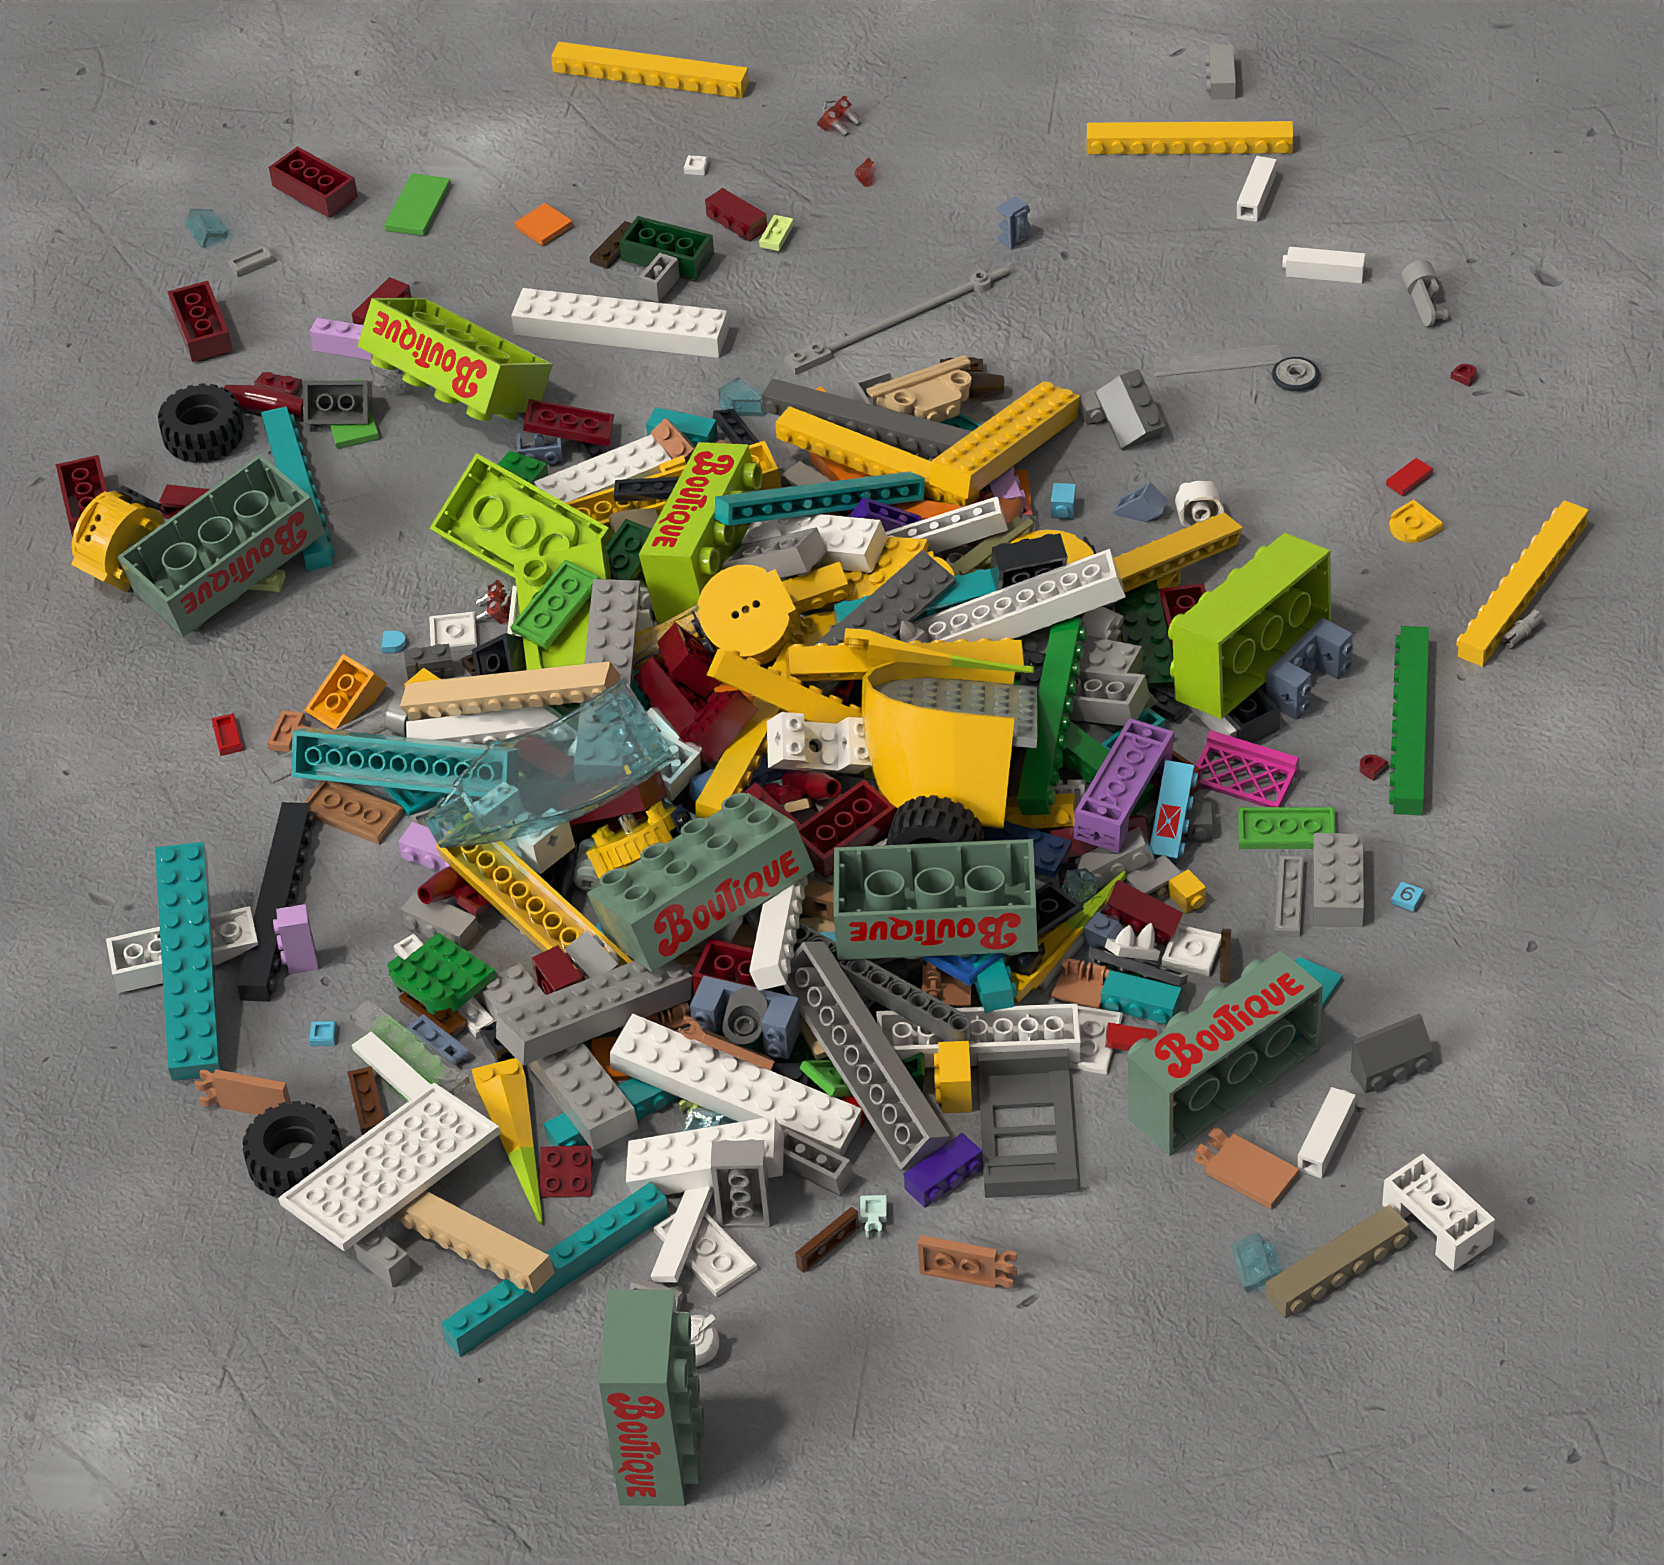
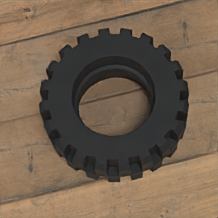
(204, 440)
(934, 819)
(283, 1126)

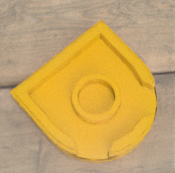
(1414, 523)

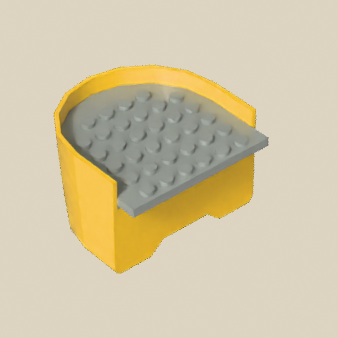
(946, 733)

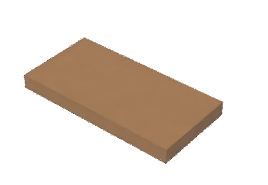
(354, 810)

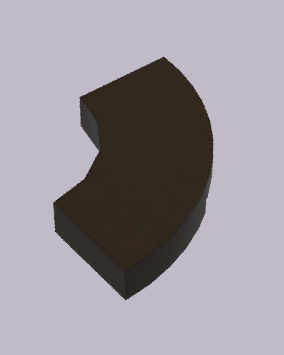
(1225, 955)

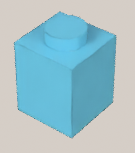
(1063, 500)

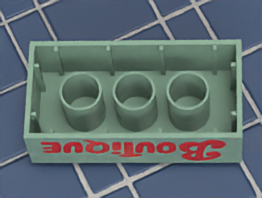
(221, 545)
(699, 880)
(935, 899)
(1223, 1051)
(650, 1397)

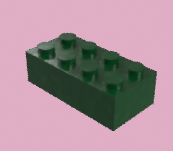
(650, 237)

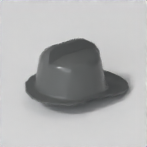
(744, 1016)

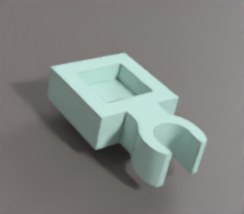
(873, 1212)

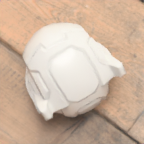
(705, 1338)

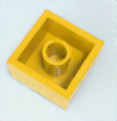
(953, 1077)

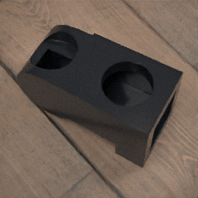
(497, 1049)

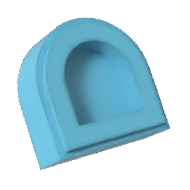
(393, 641)

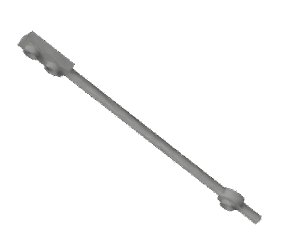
(819, 353)

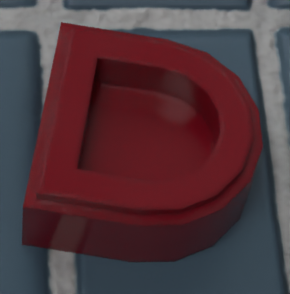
(1464, 374)
(1372, 766)

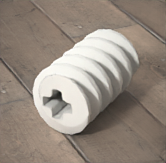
(585, 874)

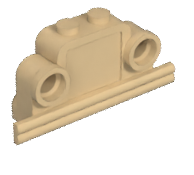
(927, 393)

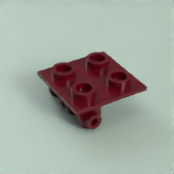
(565, 1171)

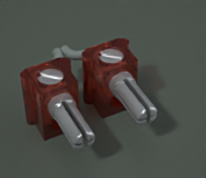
(833, 114)
(497, 603)

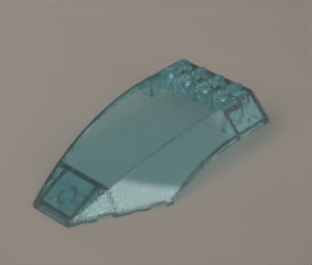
(552, 772)

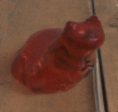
(864, 173)

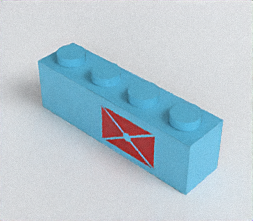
(1171, 810)

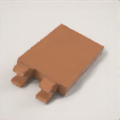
(723, 1044)
(241, 1091)
(1246, 1168)
(965, 1262)

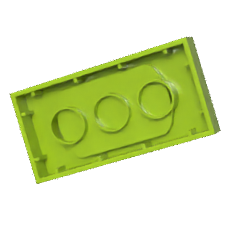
(510, 519)
(532, 575)

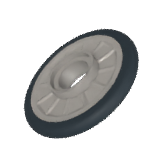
(1307, 378)

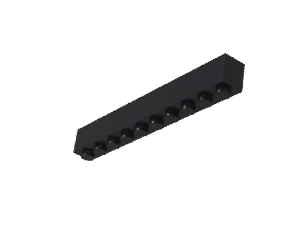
(277, 891)

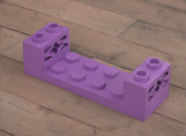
(1119, 783)

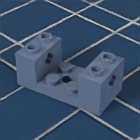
(1289, 678)
(780, 1023)

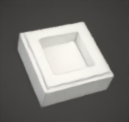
(696, 165)

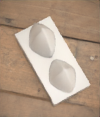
(1141, 948)

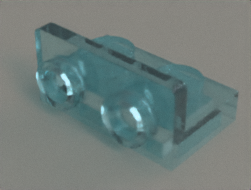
(205, 225)
(1255, 1261)

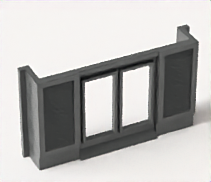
(1027, 1081)

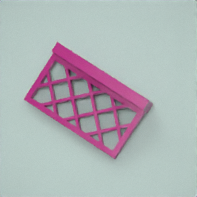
(1253, 754)

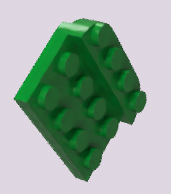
(440, 974)

